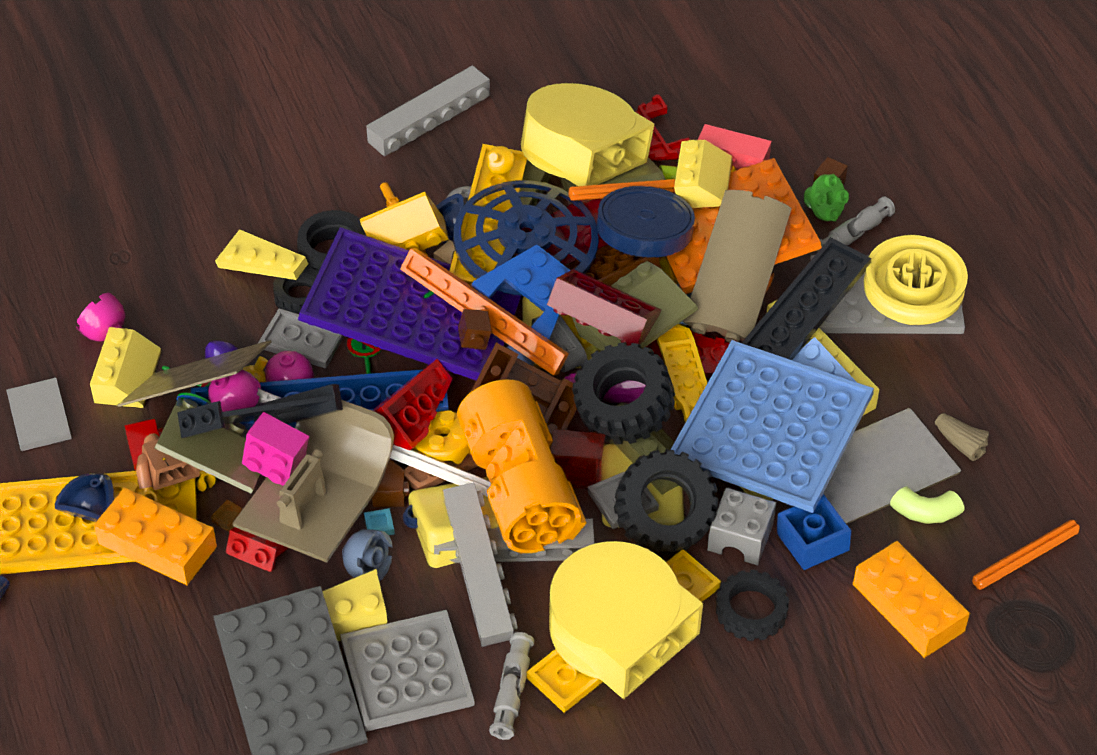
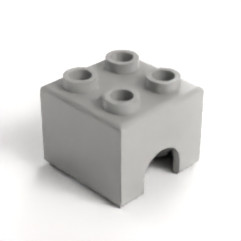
(742, 523)

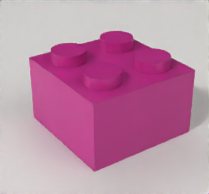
(274, 448)

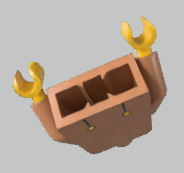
(162, 470)

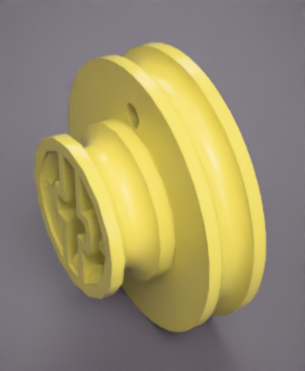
(917, 262)

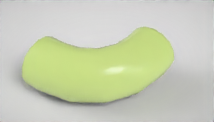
(927, 509)

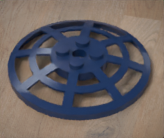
(519, 217)

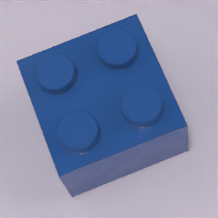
(814, 535)

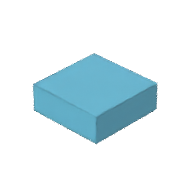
(380, 520)

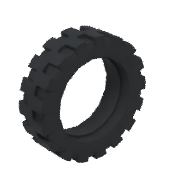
(746, 627)

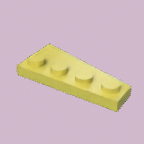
(261, 257)

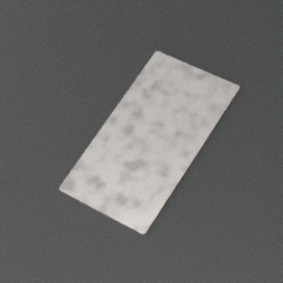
(883, 461)

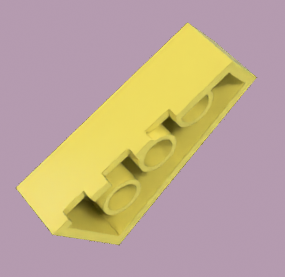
(356, 604)

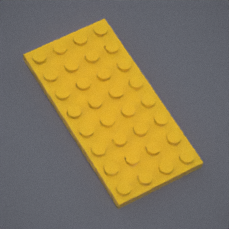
(44, 538)

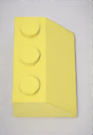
(702, 173)
(123, 366)

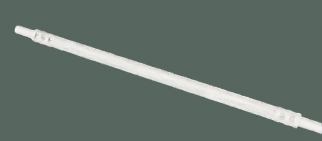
(420, 461)

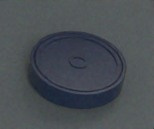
(645, 221)

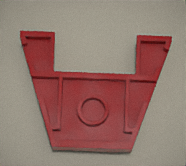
(659, 148)

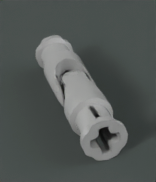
(865, 220)
(508, 700)

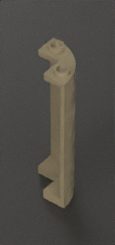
(737, 264)

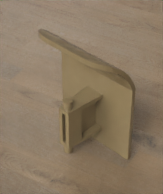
(328, 487)

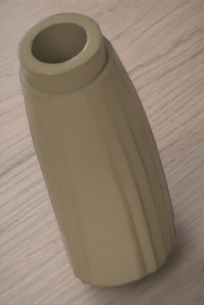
(965, 438)

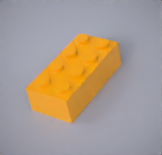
(155, 536)
(911, 599)

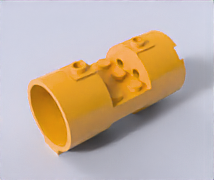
(527, 486)

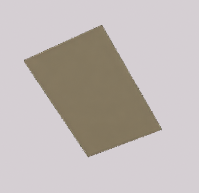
(195, 373)

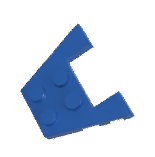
(534, 277)

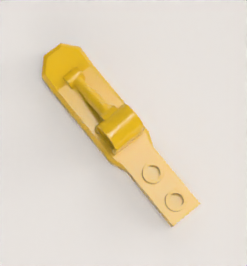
(684, 367)

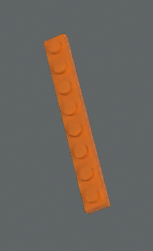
(502, 323)

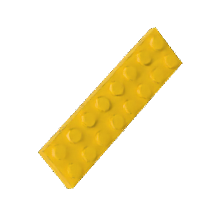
(483, 179)
(567, 685)

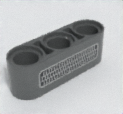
(565, 339)

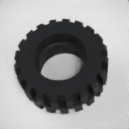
(616, 366)
(685, 474)

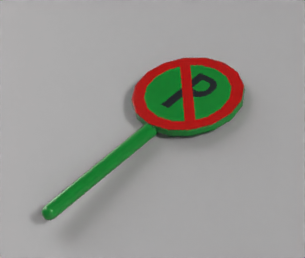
(362, 350)

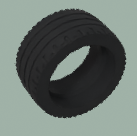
(322, 228)

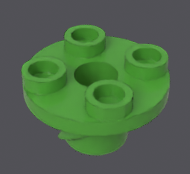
(826, 197)

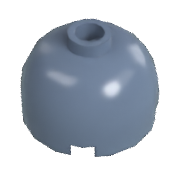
(366, 552)

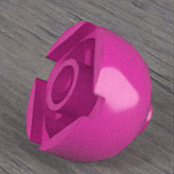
(99, 317)
(288, 366)
(235, 391)

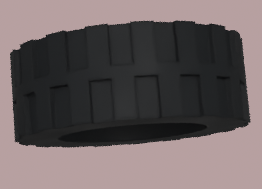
(283, 285)

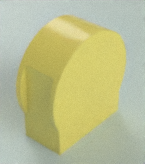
(584, 133)
(620, 613)

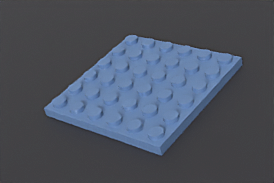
(773, 425)

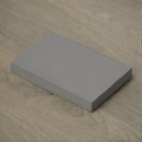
(294, 335)
(38, 414)

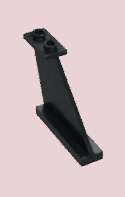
(286, 409)

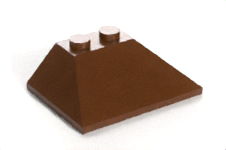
(551, 394)

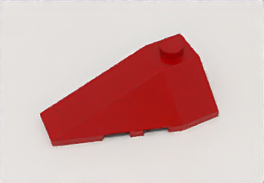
(415, 405)

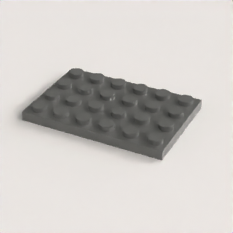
(290, 676)

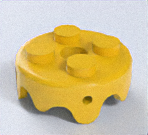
(446, 448)

